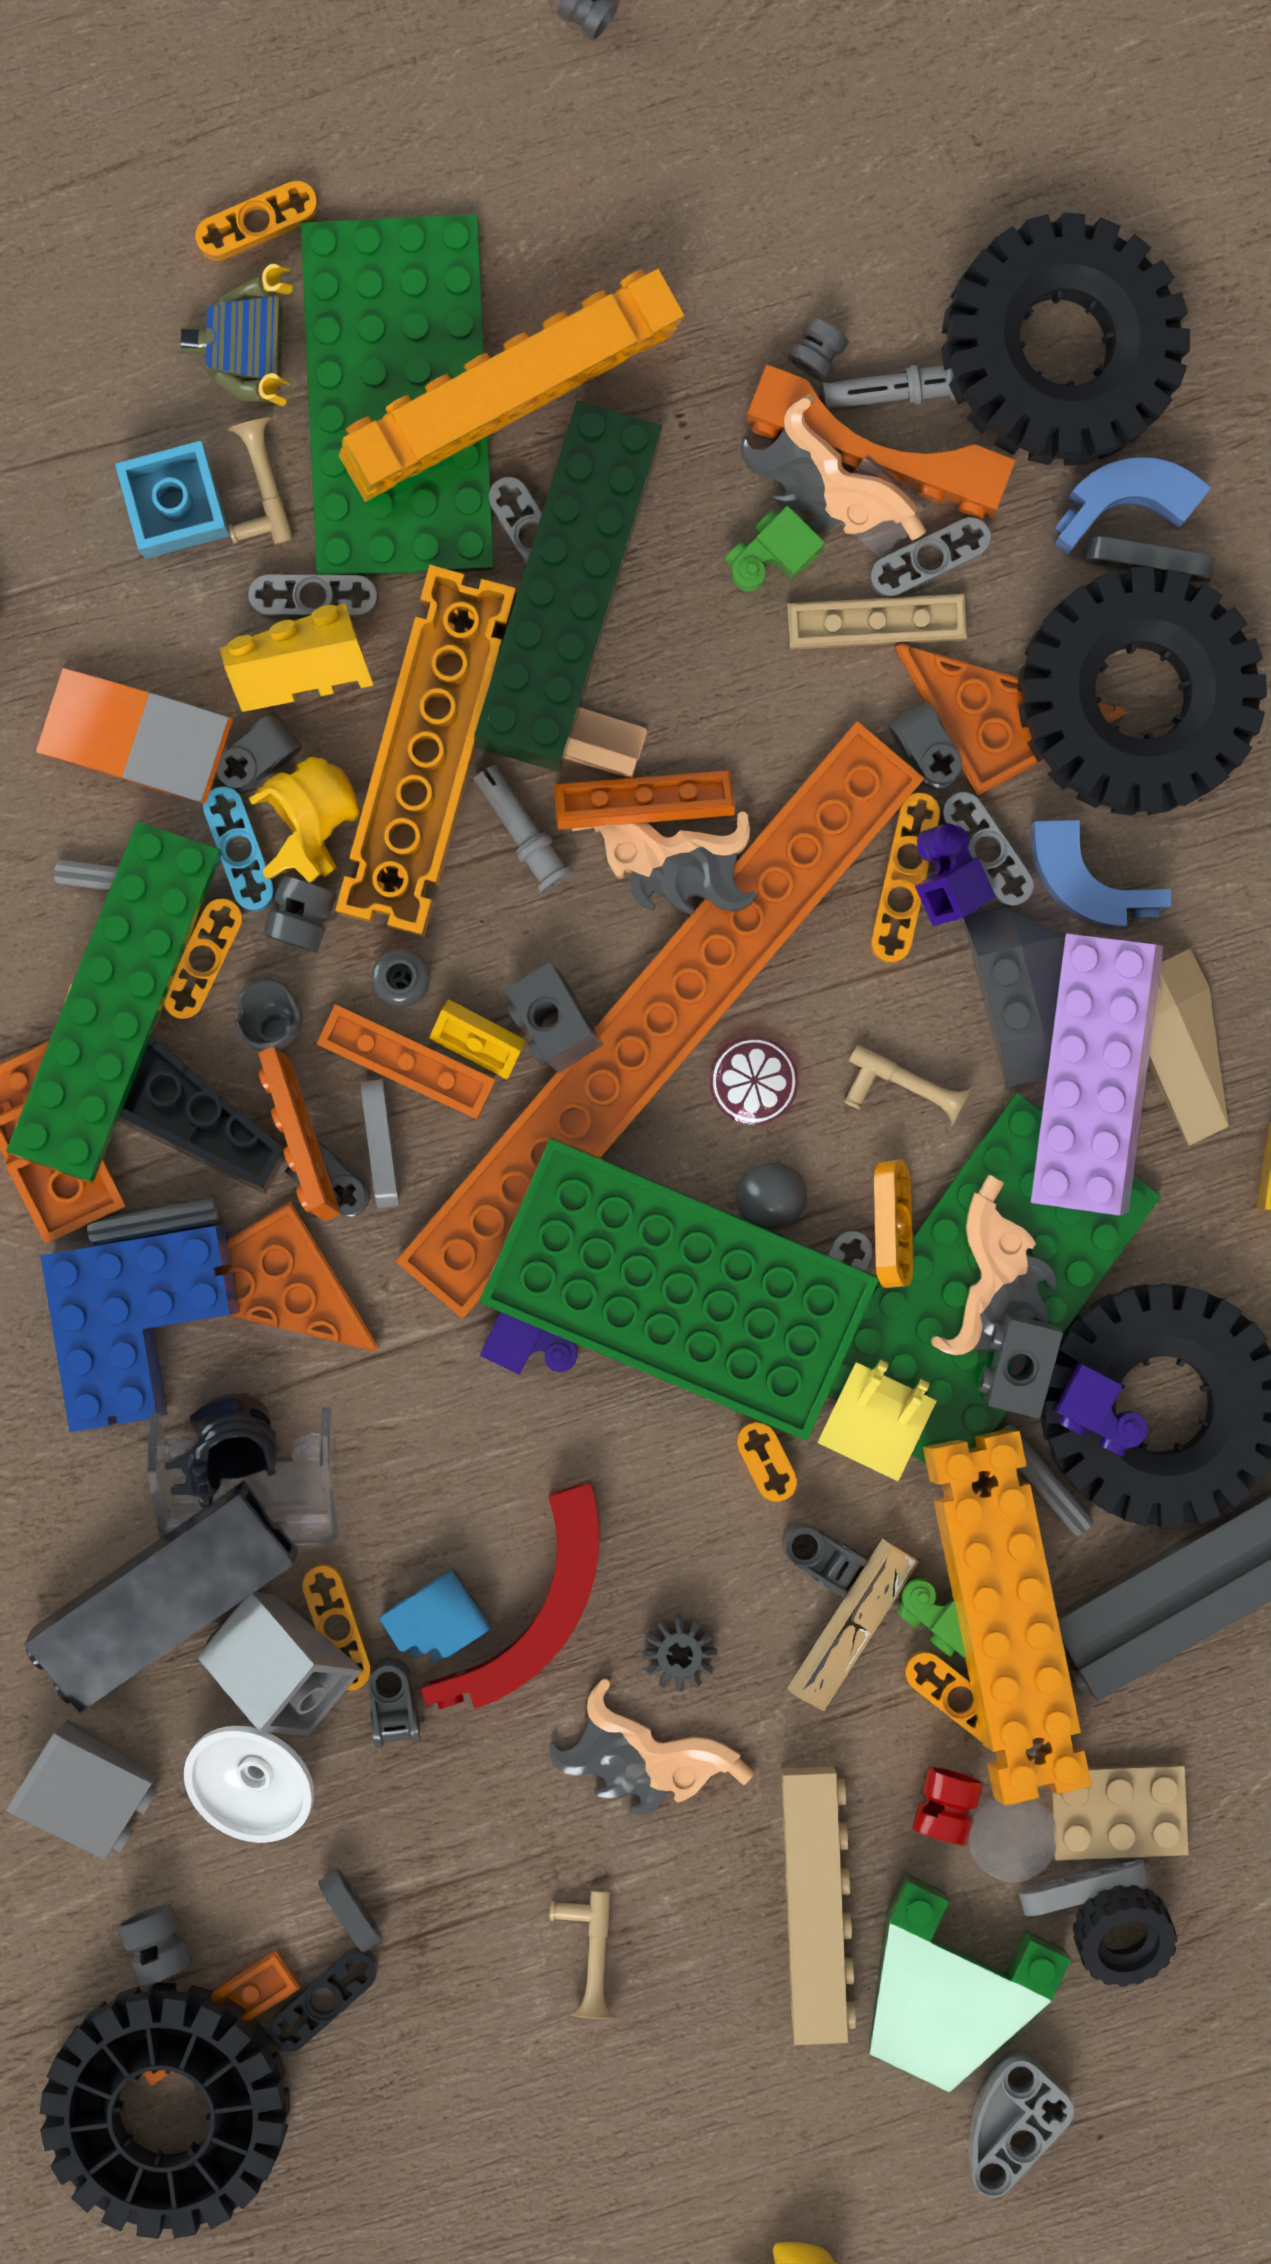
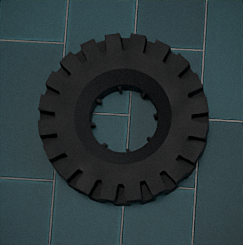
(1111, 283)
(1214, 671)
(1234, 1437)
(182, 2036)

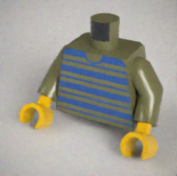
(245, 338)

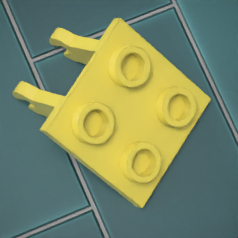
(877, 1420)

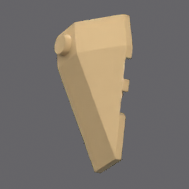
(1186, 1049)

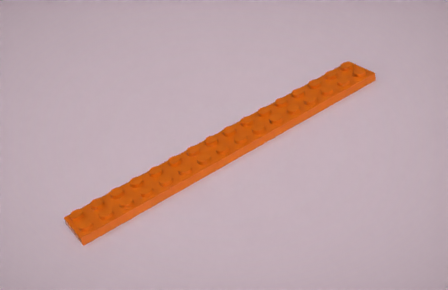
(669, 1006)

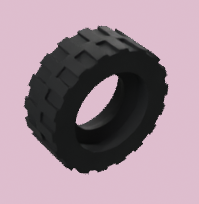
(1119, 1907)

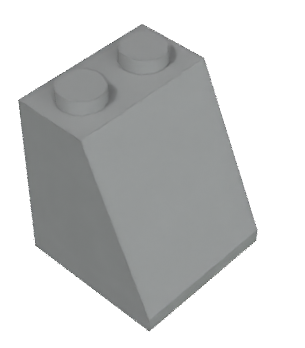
(277, 1666)
(84, 1792)

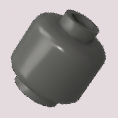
(385, 983)

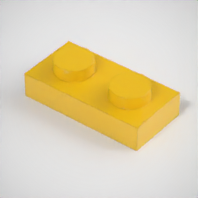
(477, 1039)

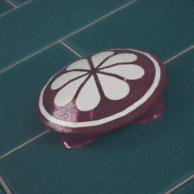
(754, 1080)

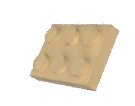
(1123, 1814)

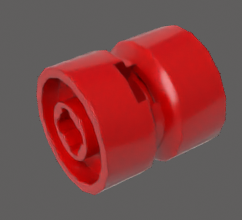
(947, 1805)

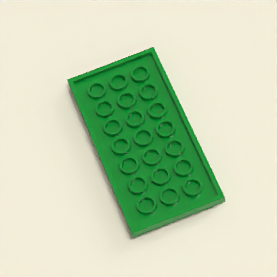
(383, 320)
(678, 1289)
(904, 1319)

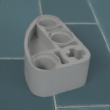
(1009, 2108)

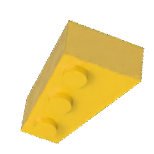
(296, 659)

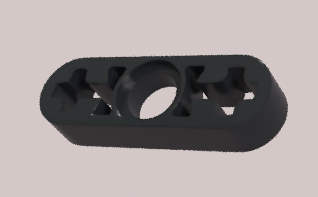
(291, 2012)

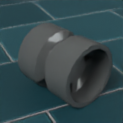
(294, 929)
(153, 1928)

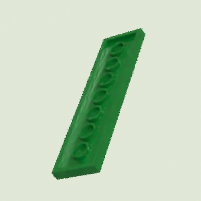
(114, 1002)

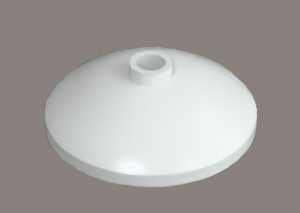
(249, 1784)

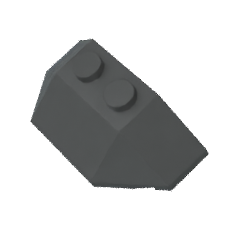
(1019, 983)

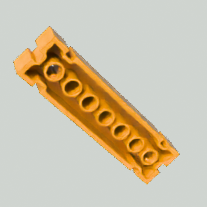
(510, 384)
(426, 751)
(1007, 1616)

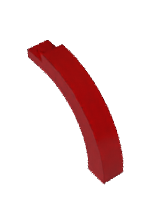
(574, 1574)

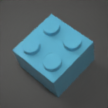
(172, 499)

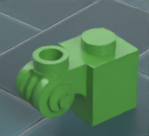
(782, 542)
(941, 1618)

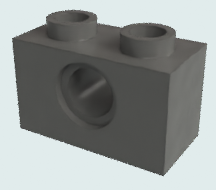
(570, 1036)
(1026, 1391)

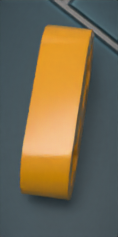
(776, 1456)

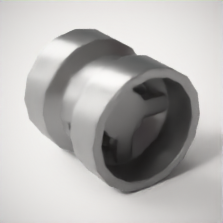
(591, 14)
(818, 349)

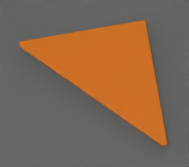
(978, 715)
(290, 1283)

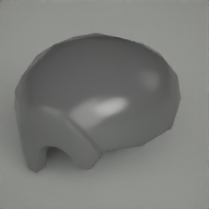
(268, 1015)
(772, 1195)

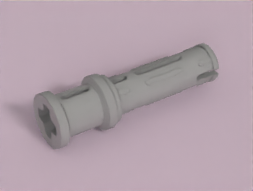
(836, 393)
(533, 846)

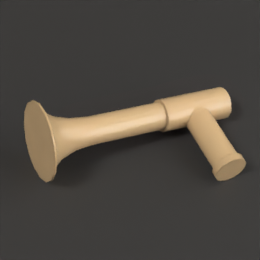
(275, 519)
(874, 1064)
(597, 1915)

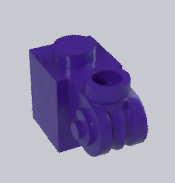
(958, 880)
(515, 1340)
(1088, 1405)

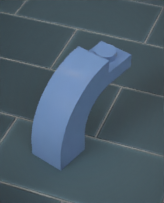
(1139, 481)
(1069, 883)

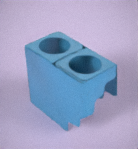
(436, 1619)

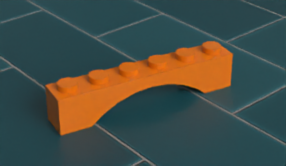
(962, 476)

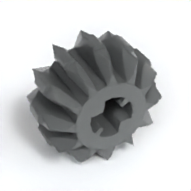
(675, 1667)

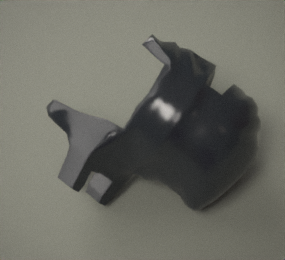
(231, 1444)

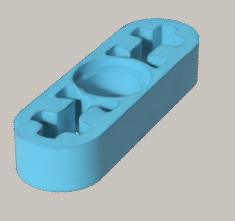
(238, 814)

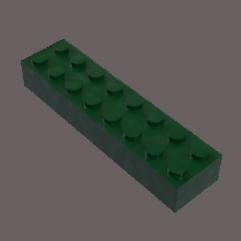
(568, 586)

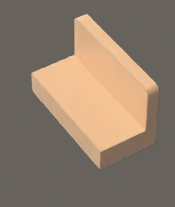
(606, 743)

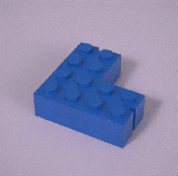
(105, 1314)

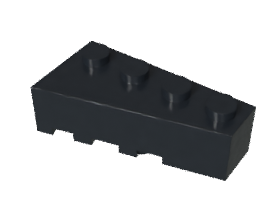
(194, 1118)

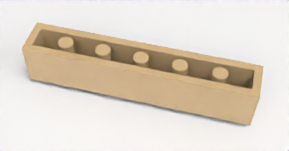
(815, 1905)

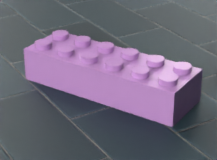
(1097, 1074)

